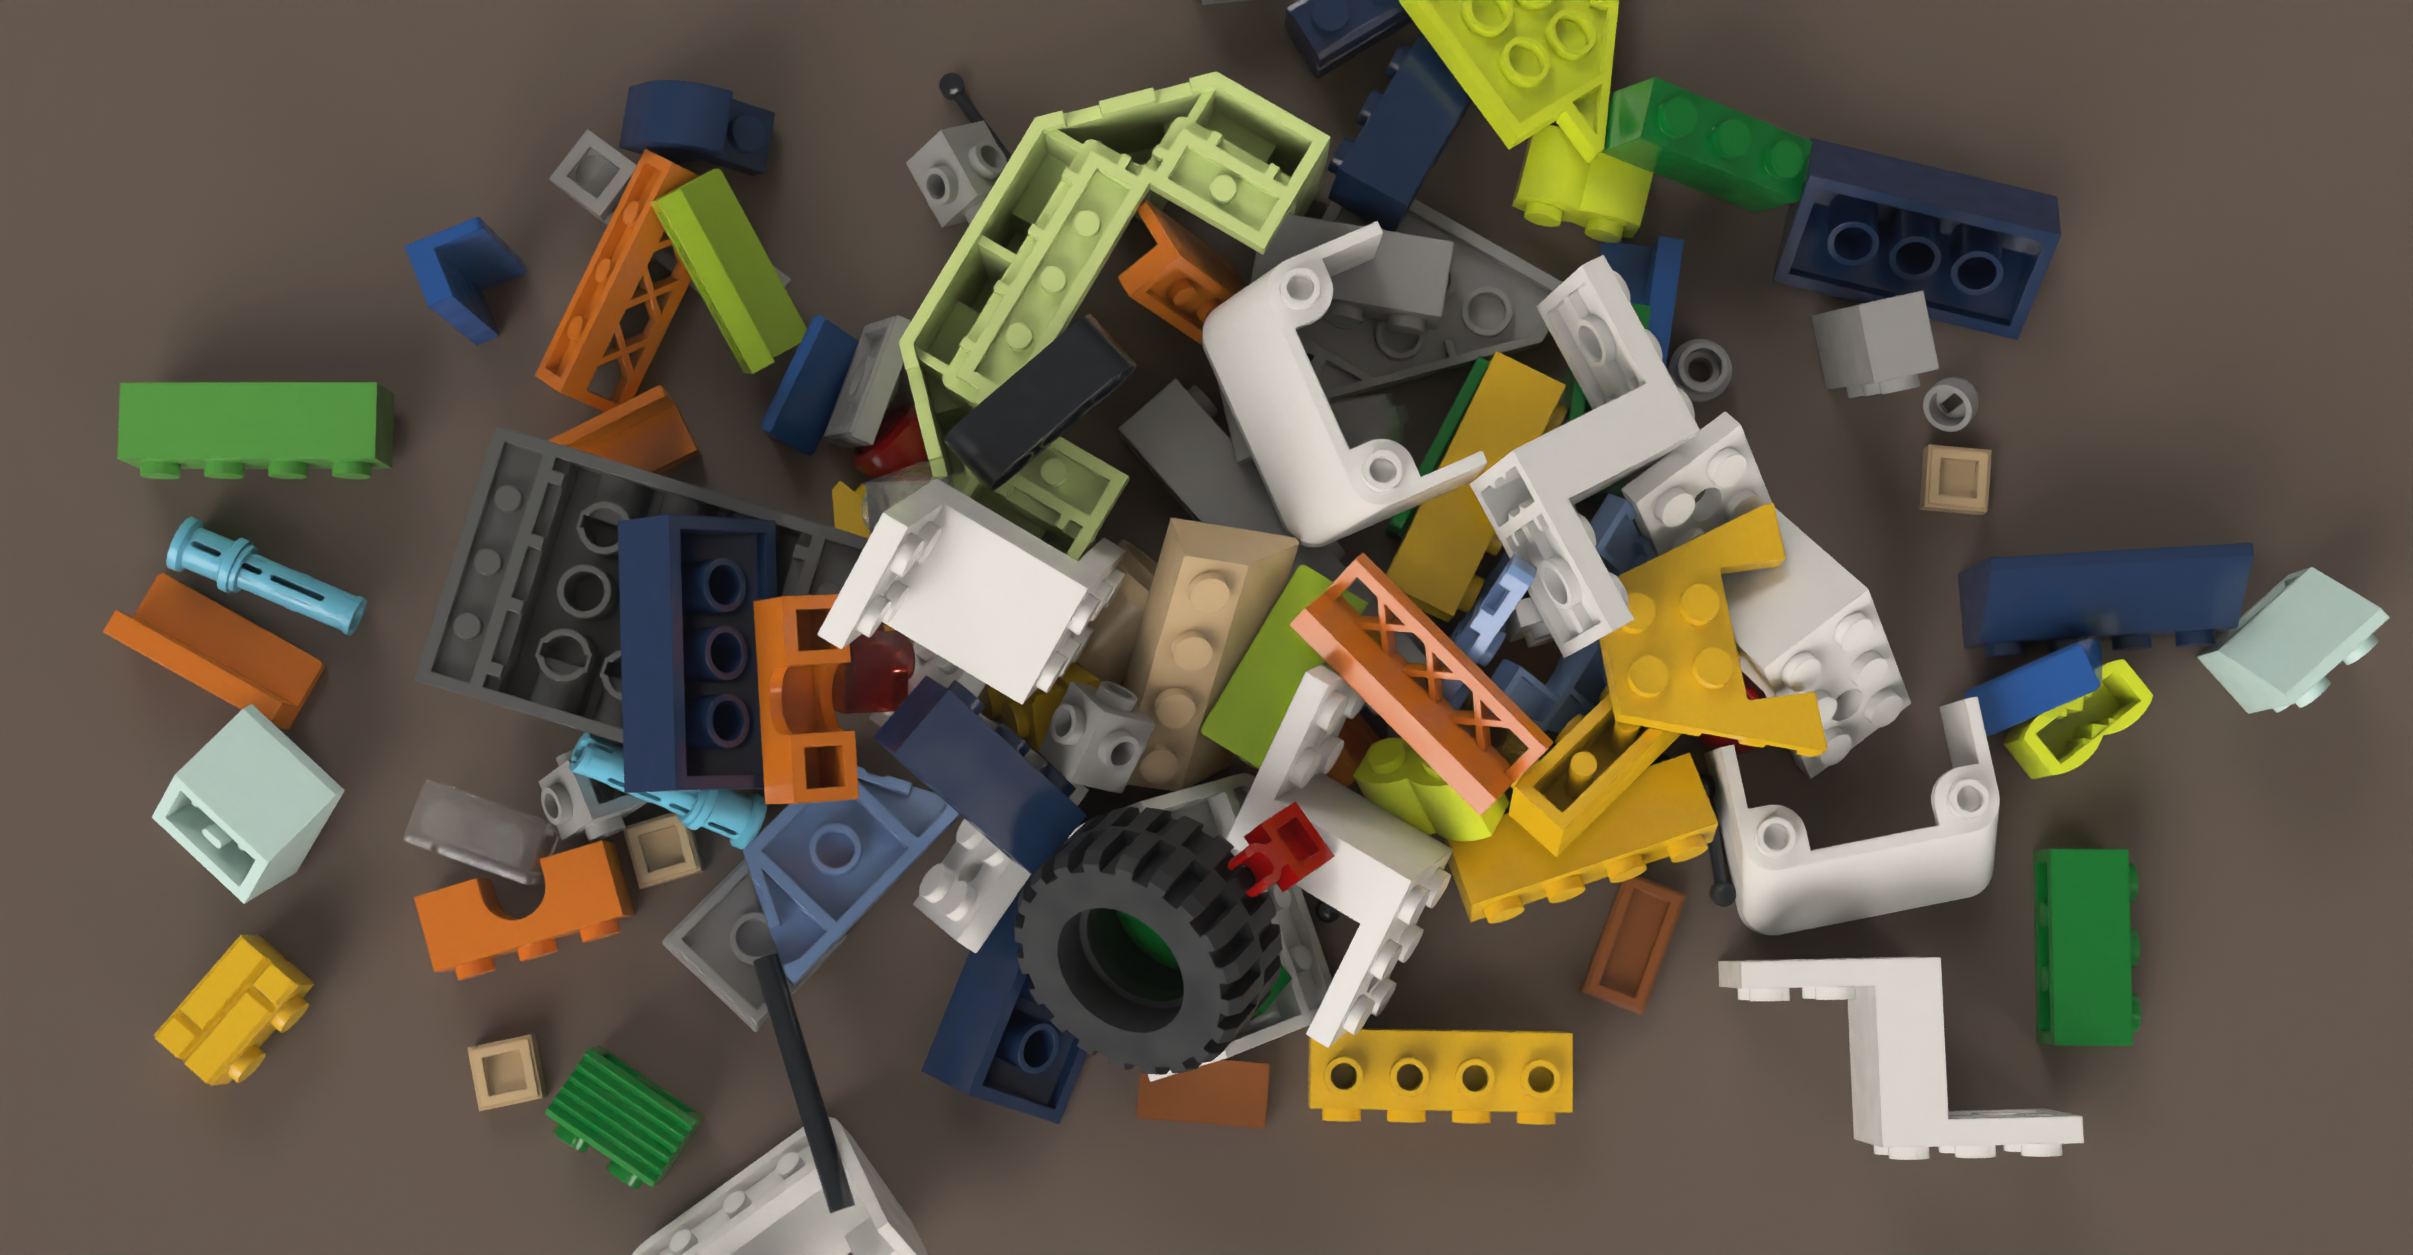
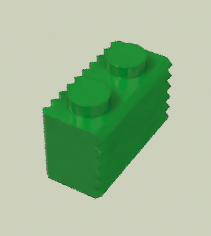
(623, 1118)

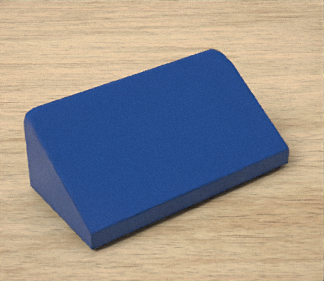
(810, 387)
(2039, 686)

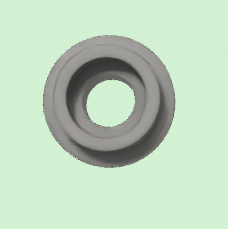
(1713, 357)

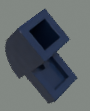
(696, 122)

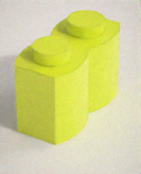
(1560, 186)
(2072, 732)
(1413, 791)

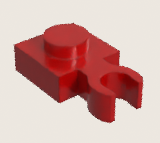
(1282, 850)

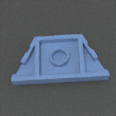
(835, 859)

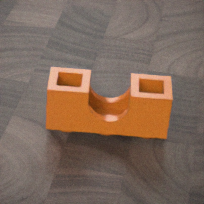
(802, 742)
(470, 928)

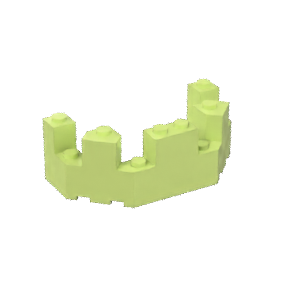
(1047, 240)

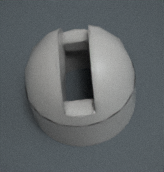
(1959, 415)

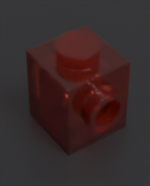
(876, 675)

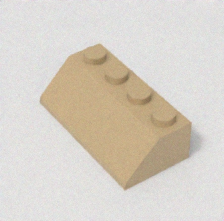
(1196, 627)

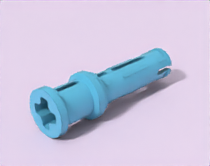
(238, 567)
(715, 810)

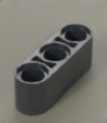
(1040, 402)

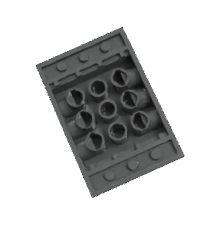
(537, 578)

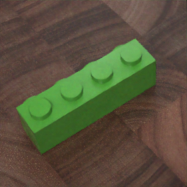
(256, 427)

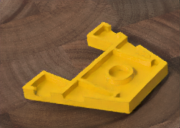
(1680, 657)

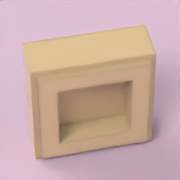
(1955, 479)
(662, 850)
(507, 1072)

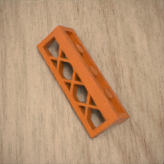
(611, 288)
(1406, 699)

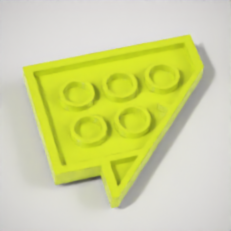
(1529, 62)

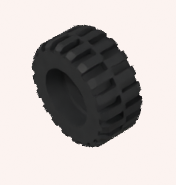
(1111, 989)

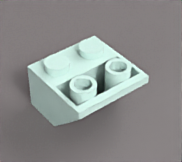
(2293, 642)
(248, 805)

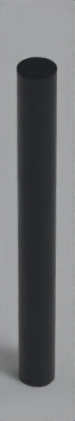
(804, 1083)

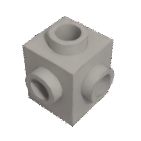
(958, 171)
(1097, 736)
(584, 804)

